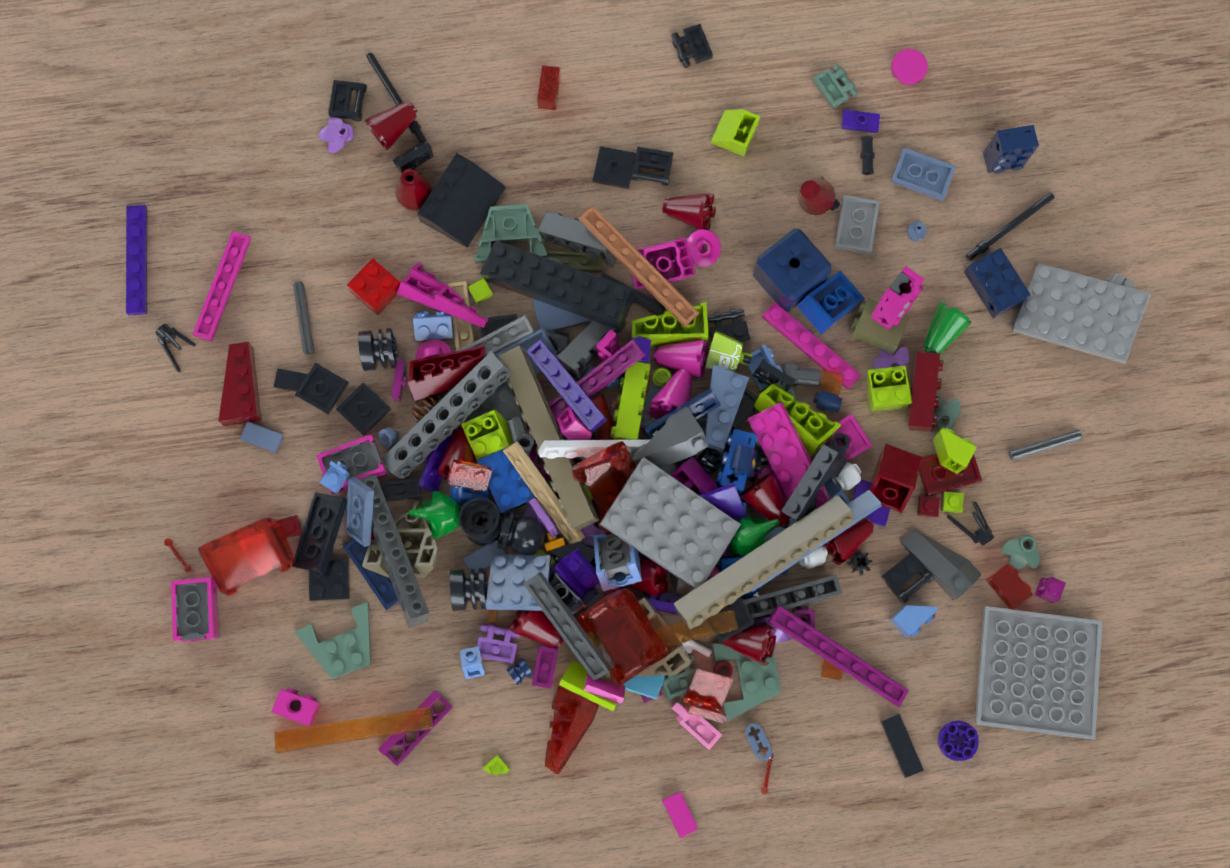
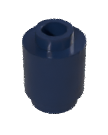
(827, 401)

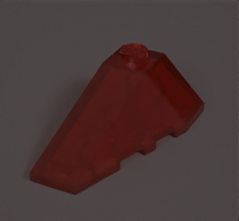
(570, 722)

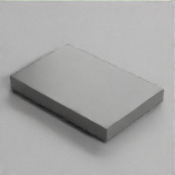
(857, 224)

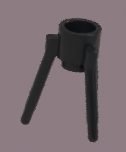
(167, 335)
(983, 534)

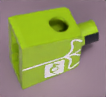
(726, 352)

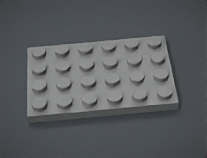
(1082, 313)
(670, 524)

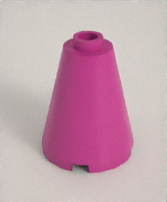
(684, 356)

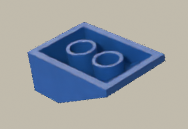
(830, 302)

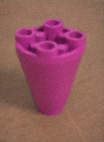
(673, 394)

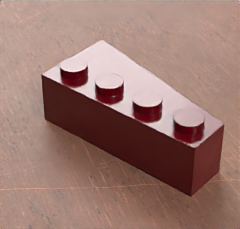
(442, 371)
(240, 389)

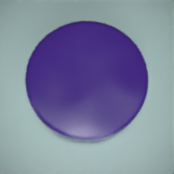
(958, 740)

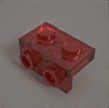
(469, 475)

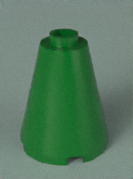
(944, 328)

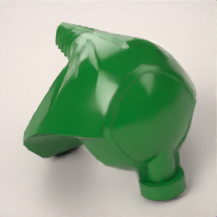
(441, 512)
(750, 535)

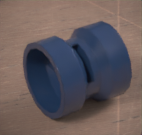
(519, 671)

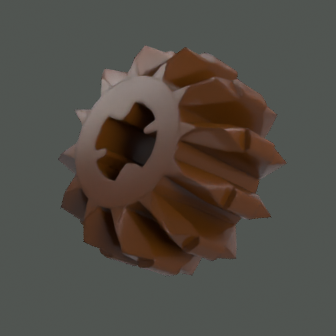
(423, 406)

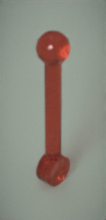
(168, 542)
(764, 790)

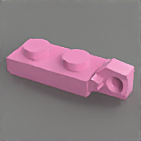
(697, 726)

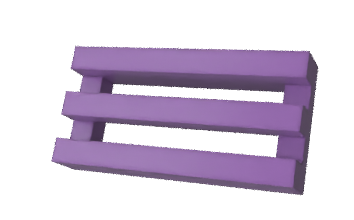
(543, 517)

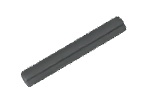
(303, 318)
(1044, 445)

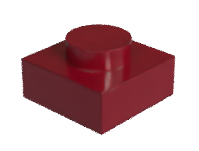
(928, 506)
(291, 526)

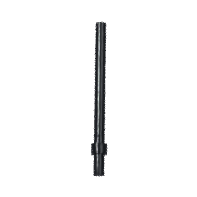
(414, 126)
(983, 246)

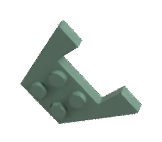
(506, 225)
(344, 652)
(756, 680)

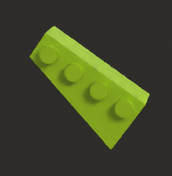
(668, 330)
(631, 402)
(811, 426)

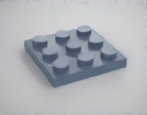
(507, 581)

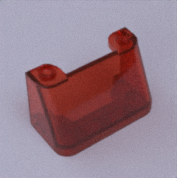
(605, 475)
(247, 554)
(624, 634)

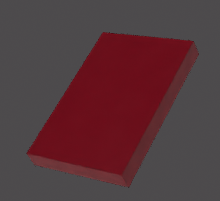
(939, 479)

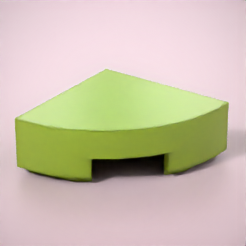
(496, 766)

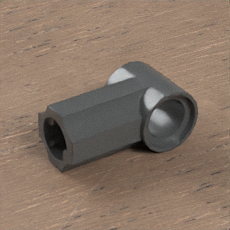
(802, 376)
(520, 433)

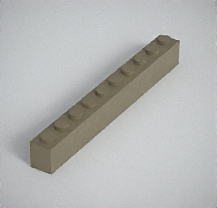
(543, 428)
(764, 562)

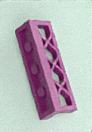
(394, 739)

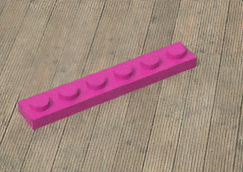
(222, 286)
(810, 344)

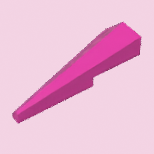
(425, 289)

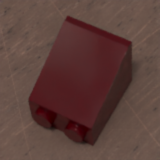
(895, 477)

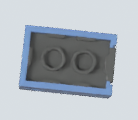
(616, 562)

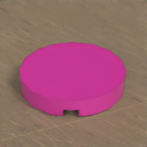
(909, 66)

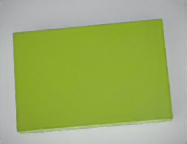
(575, 679)

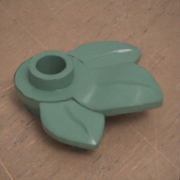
(947, 411)
(1019, 554)

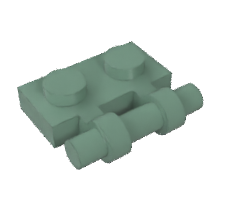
(831, 89)
(679, 684)

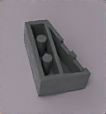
(501, 401)

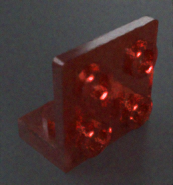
(707, 695)

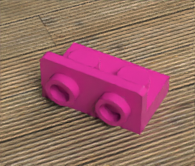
(607, 346)

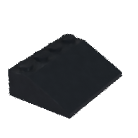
(461, 200)

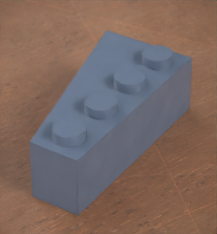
(729, 390)

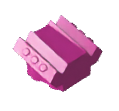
(670, 259)

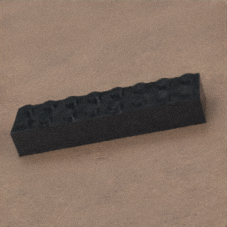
(558, 285)

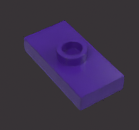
(860, 121)

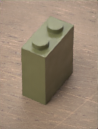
(875, 334)

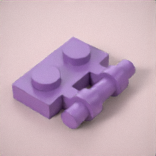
(495, 649)

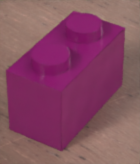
(694, 477)

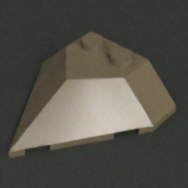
(417, 543)
(677, 656)

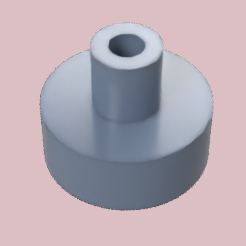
(916, 231)
(388, 437)

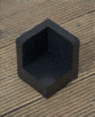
(558, 339)

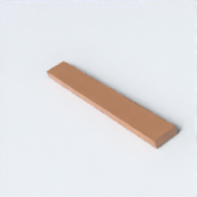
(638, 266)

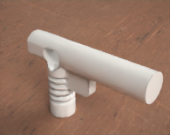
(690, 645)

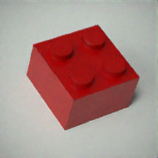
(374, 286)

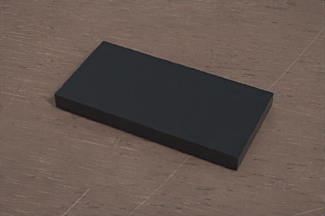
(320, 532)

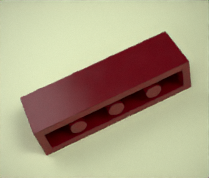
(924, 392)

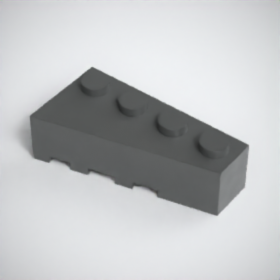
(571, 232)
(582, 350)

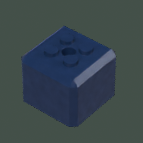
(789, 284)

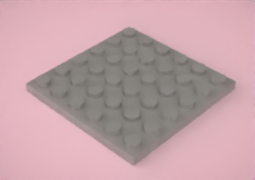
(1038, 673)

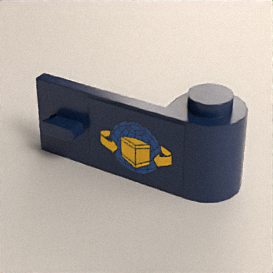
(745, 461)

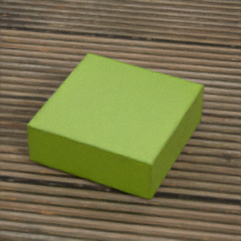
(480, 291)

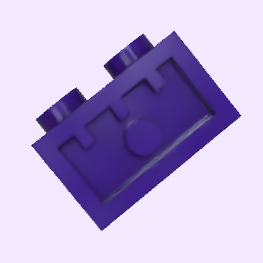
(577, 572)
(664, 602)

